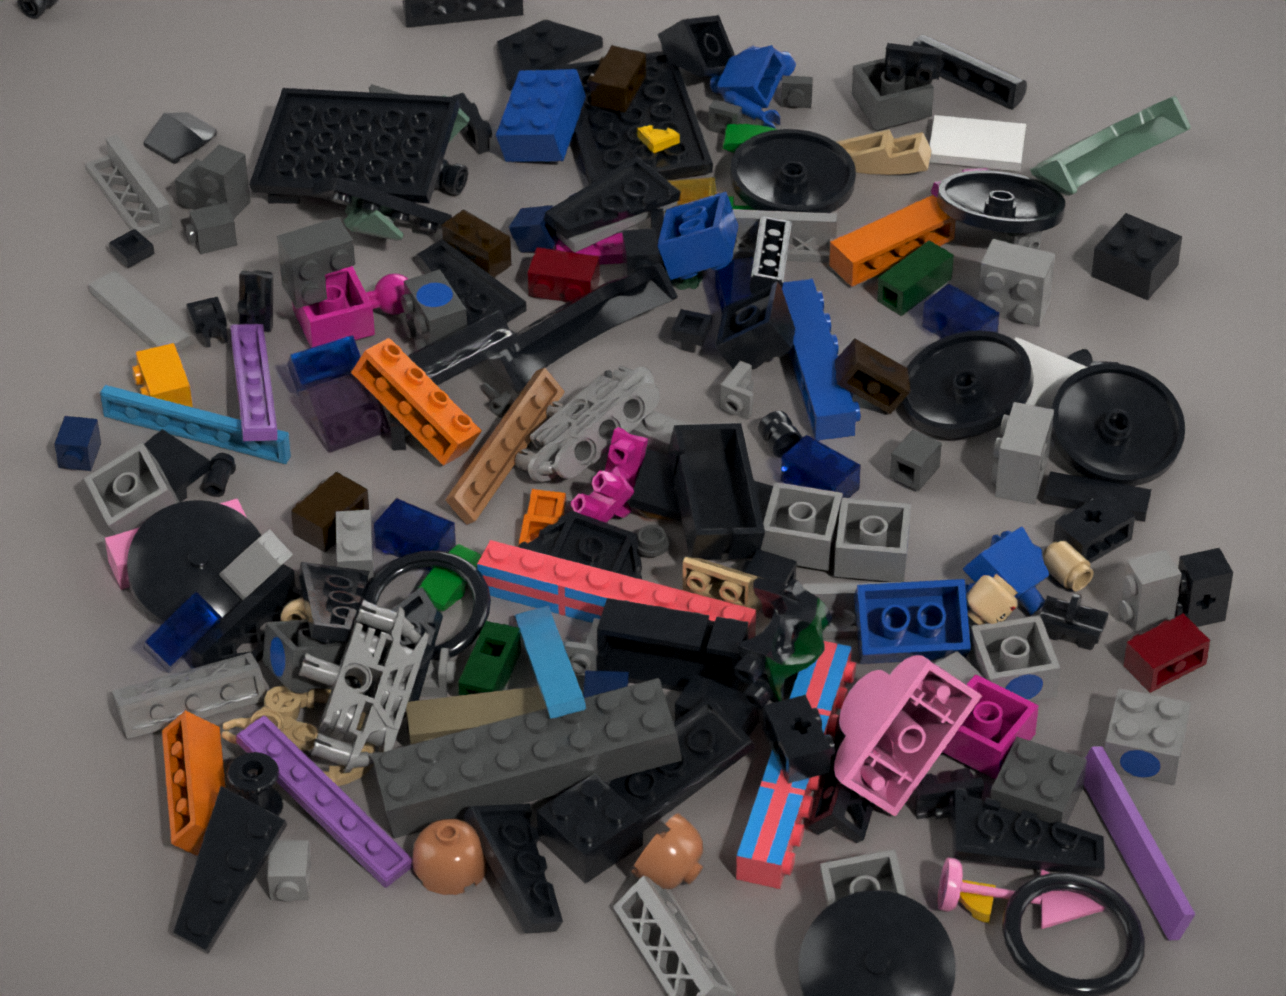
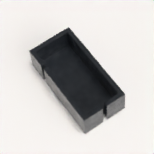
(716, 491)
(668, 644)

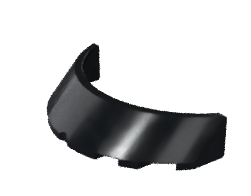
(581, 321)

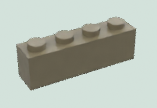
(454, 714)

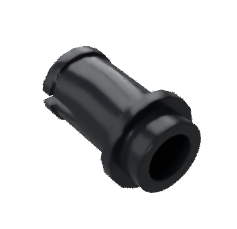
(221, 468)

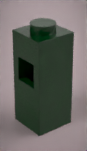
(915, 278)
(491, 659)

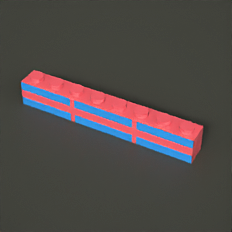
(583, 590)
(779, 805)

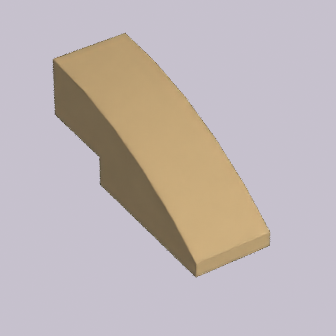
(888, 156)

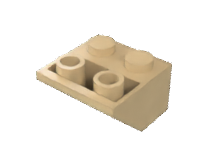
(720, 582)

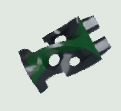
(786, 644)

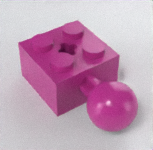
(349, 307)
(992, 727)

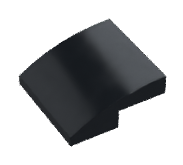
(178, 461)

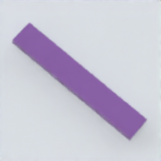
(253, 382)
(328, 803)
(1137, 845)

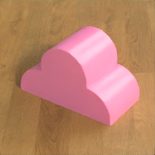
(899, 729)

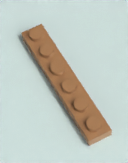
(500, 450)

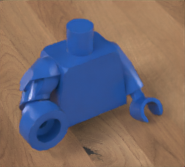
(752, 81)
(1016, 562)

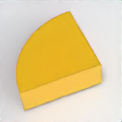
(657, 139)
(978, 905)

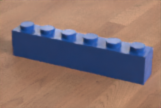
(813, 361)

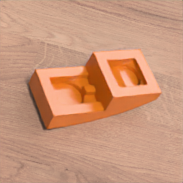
(543, 510)

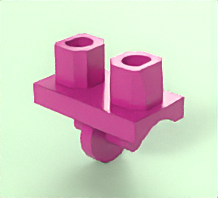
(627, 453)
(608, 497)

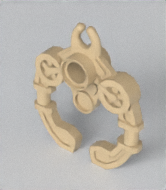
(283, 709)

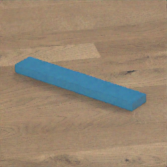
(189, 423)
(550, 662)

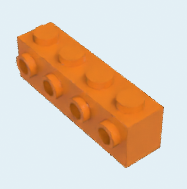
(890, 240)
(416, 401)
(192, 777)

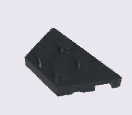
(543, 48)
(589, 543)

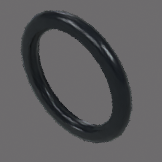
(444, 560)
(1054, 981)

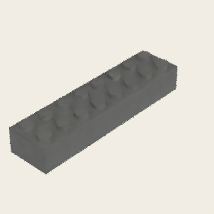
(526, 757)

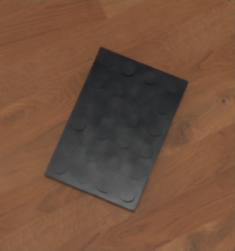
(358, 136)
(610, 136)

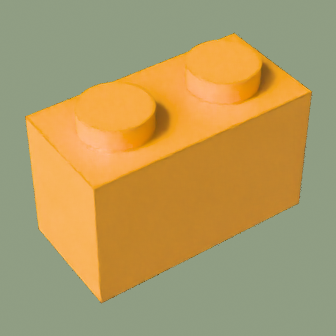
(162, 375)

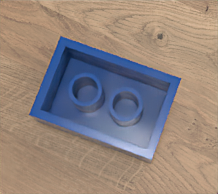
(541, 115)
(698, 236)
(911, 620)

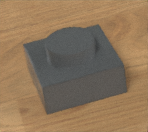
(796, 91)
(722, 114)

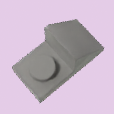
(255, 564)

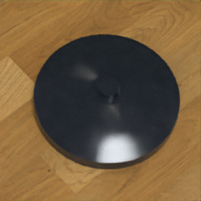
(792, 172)
(1001, 201)
(967, 383)
(1117, 424)
(184, 553)
(876, 948)

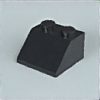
(697, 45)
(756, 328)

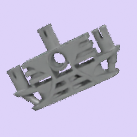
(584, 427)
(390, 695)

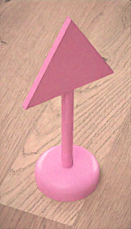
(1055, 905)

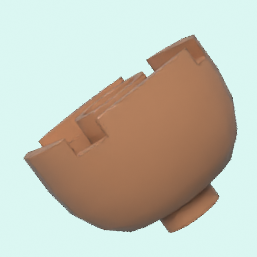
(672, 855)
(448, 857)

